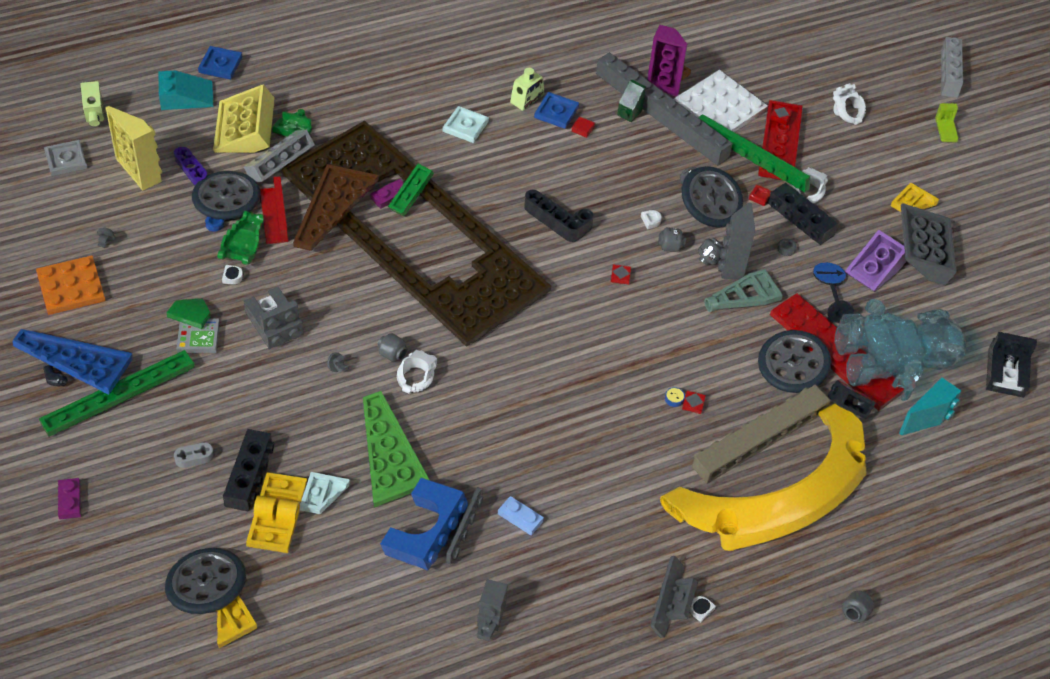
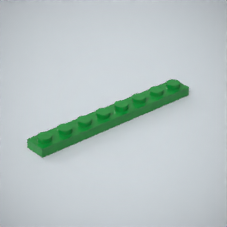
(761, 157)
(123, 390)

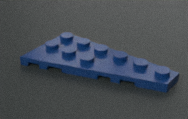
(87, 362)

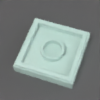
(465, 124)

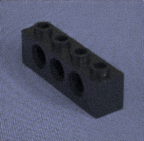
(803, 213)
(253, 442)

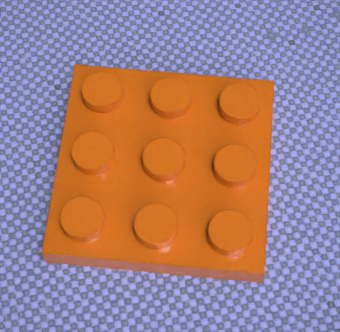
(70, 285)

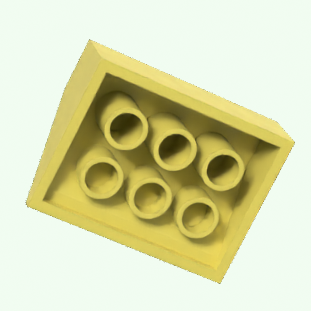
(244, 122)
(135, 147)

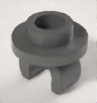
(105, 235)
(336, 362)

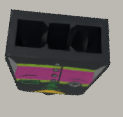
(844, 395)

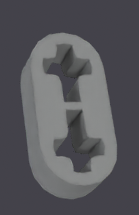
(193, 455)

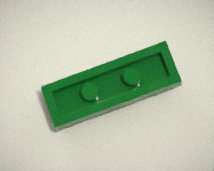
(411, 190)

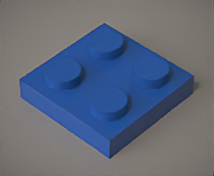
(220, 62)
(556, 110)

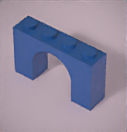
(423, 548)

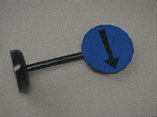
(833, 275)

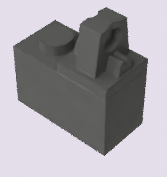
(491, 608)

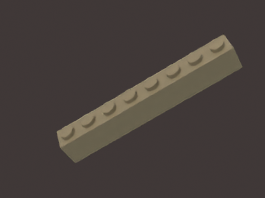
(759, 434)

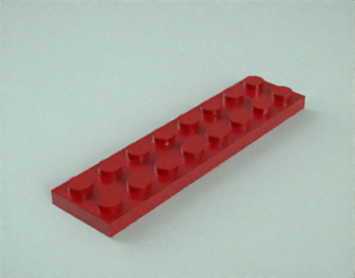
(800, 315)

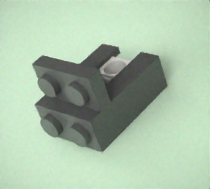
(274, 318)

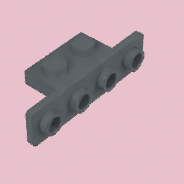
(460, 532)
(674, 598)

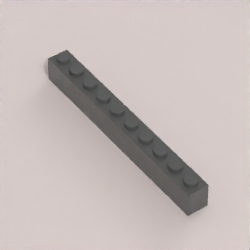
(667, 110)

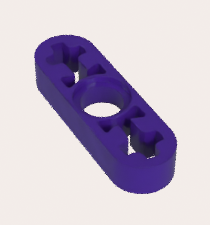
(190, 159)

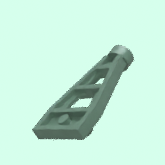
(761, 282)

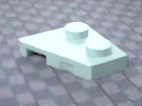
(322, 491)

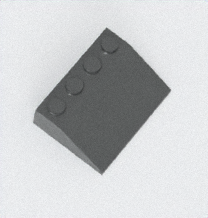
(928, 243)

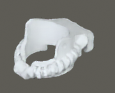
(840, 97)
(819, 181)
(420, 360)

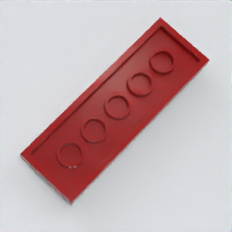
(780, 138)

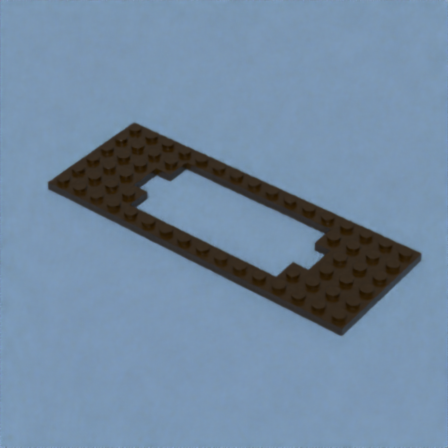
(466, 309)

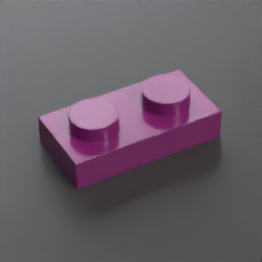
(384, 195)
(69, 498)

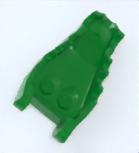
(243, 239)

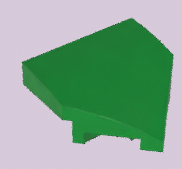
(292, 122)
(190, 311)

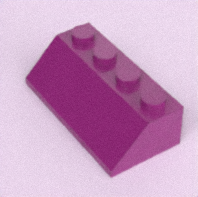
(667, 60)

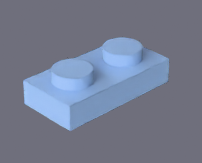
(520, 515)

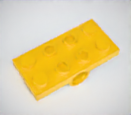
(276, 512)

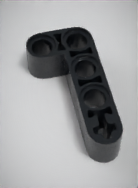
(556, 218)

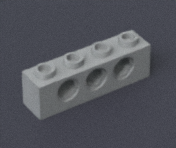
(951, 67)
(279, 155)

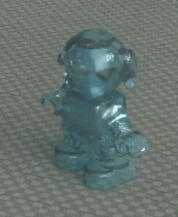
(898, 345)

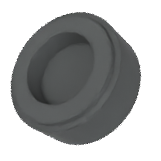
(786, 247)

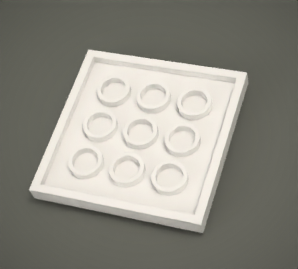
(722, 101)

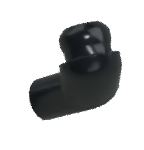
(53, 378)

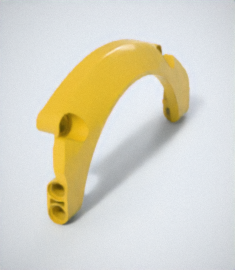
(776, 514)

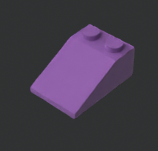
(877, 261)

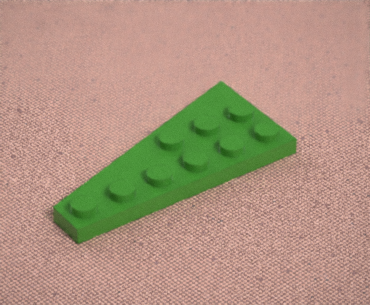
(391, 458)

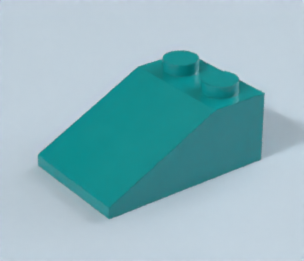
(184, 91)
(932, 408)

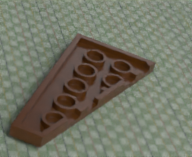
(334, 197)

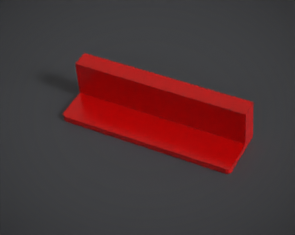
(274, 213)

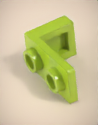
(945, 122)

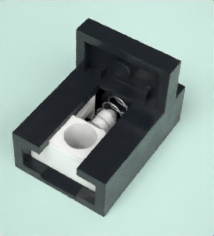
(1015, 355)

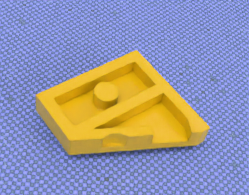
(915, 197)
(233, 622)

